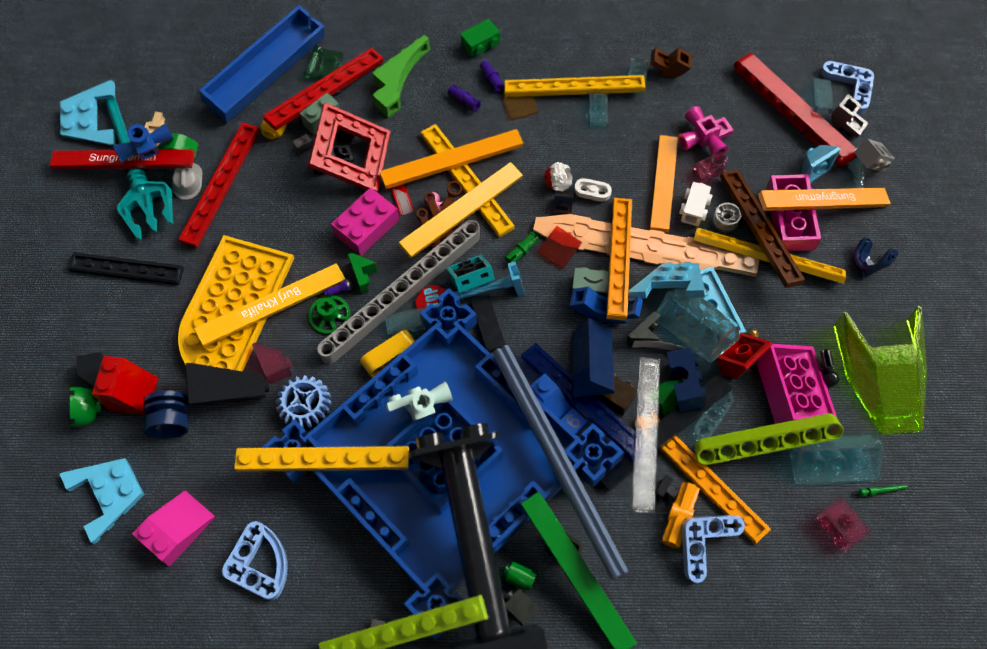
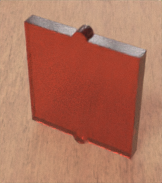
(559, 247)

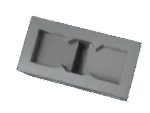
(874, 155)

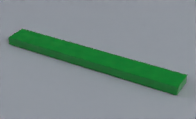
(577, 572)

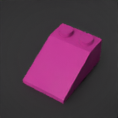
(174, 527)

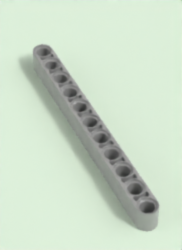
(397, 298)

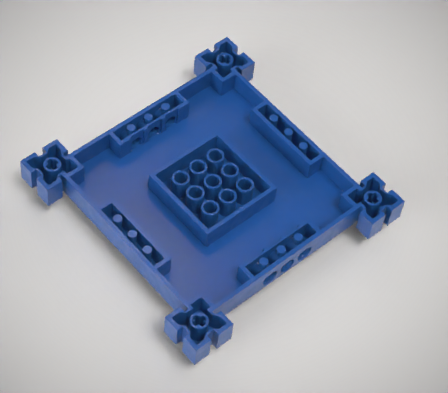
(410, 508)

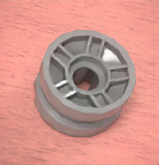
(730, 211)

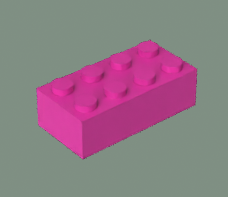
(795, 228)

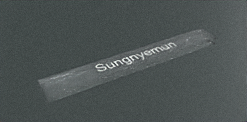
(646, 436)

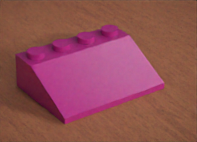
(794, 383)

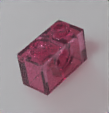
(855, 528)

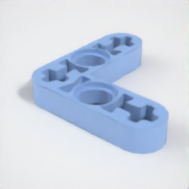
(858, 82)
(701, 533)

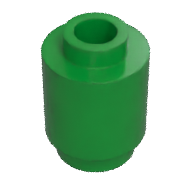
(519, 576)

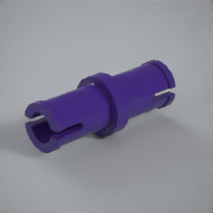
(491, 76)
(464, 97)

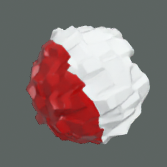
(558, 177)

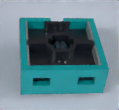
(470, 274)

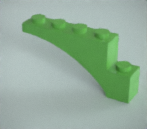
(392, 75)

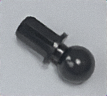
(830, 376)

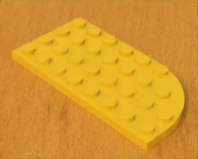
(234, 278)

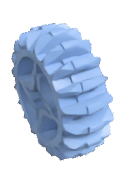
(315, 392)

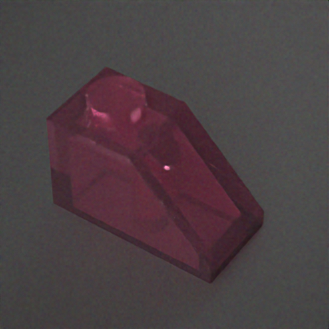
(273, 362)

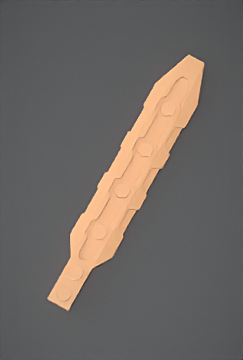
(649, 246)

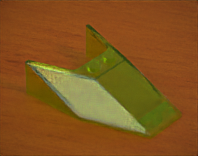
(887, 378)

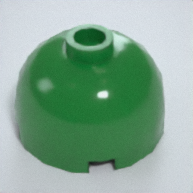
(83, 407)

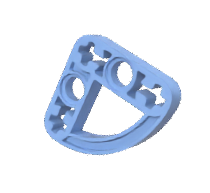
(243, 562)

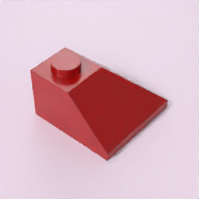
(742, 355)

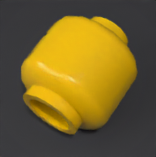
(269, 132)

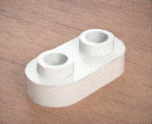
(593, 189)

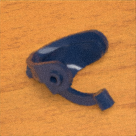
(862, 256)

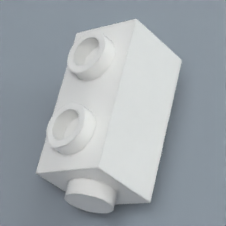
(694, 209)

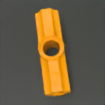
(680, 511)

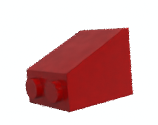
(123, 385)

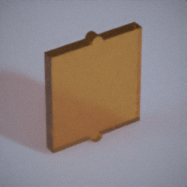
(520, 106)

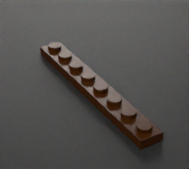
(762, 229)

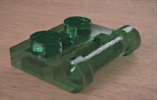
(331, 62)

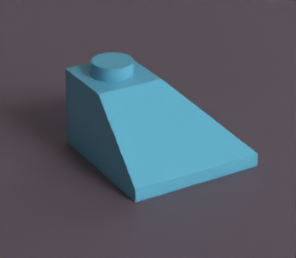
(819, 161)

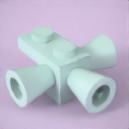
(420, 402)

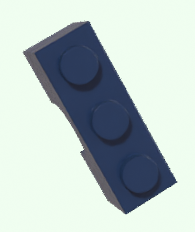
(689, 392)

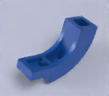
(594, 306)

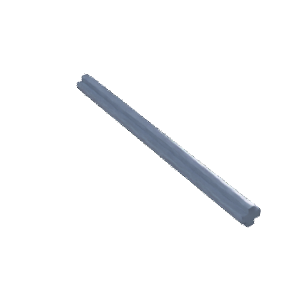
(561, 464)

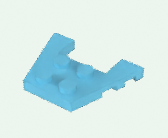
(79, 115)
(672, 276)
(114, 489)

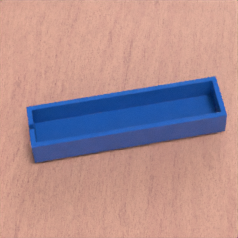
(262, 64)

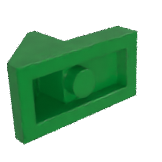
(362, 268)

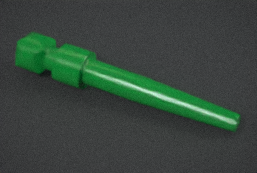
(874, 491)

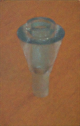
(857, 171)

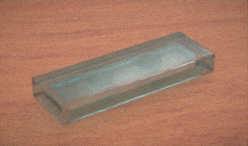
(822, 96)

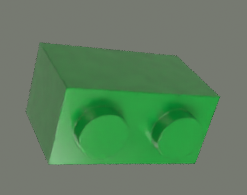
(480, 38)

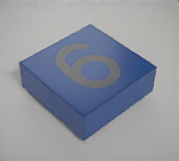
(574, 421)

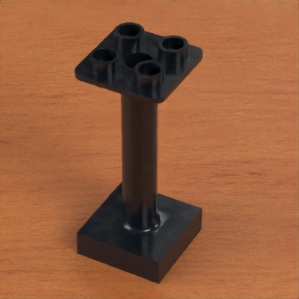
(473, 536)

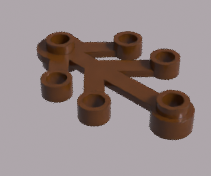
(434, 209)

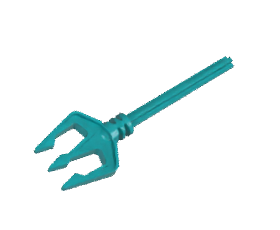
(142, 190)

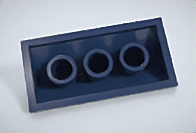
(592, 360)

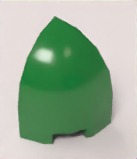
(667, 397)

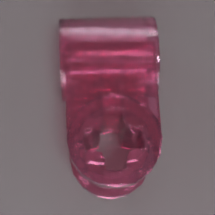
(709, 169)

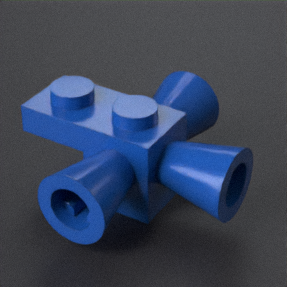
(143, 142)

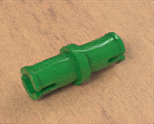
(521, 248)

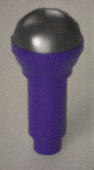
(345, 286)

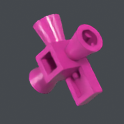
(706, 132)

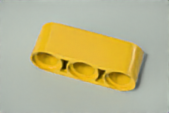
(385, 353)

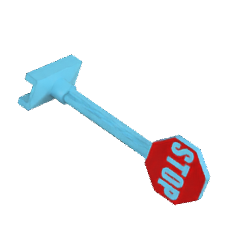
(430, 294)

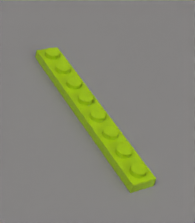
(413, 626)

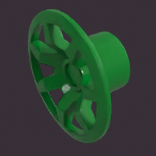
(328, 312)

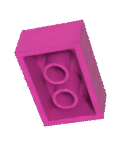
(365, 221)

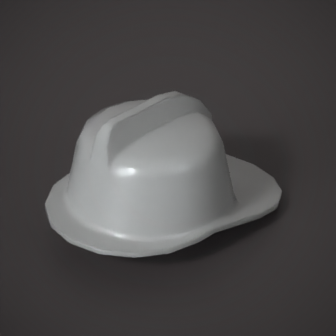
(187, 182)

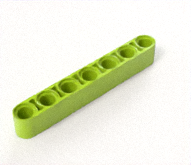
(778, 441)

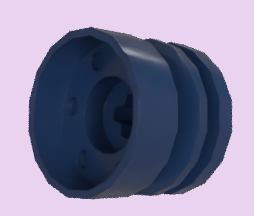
(165, 414)

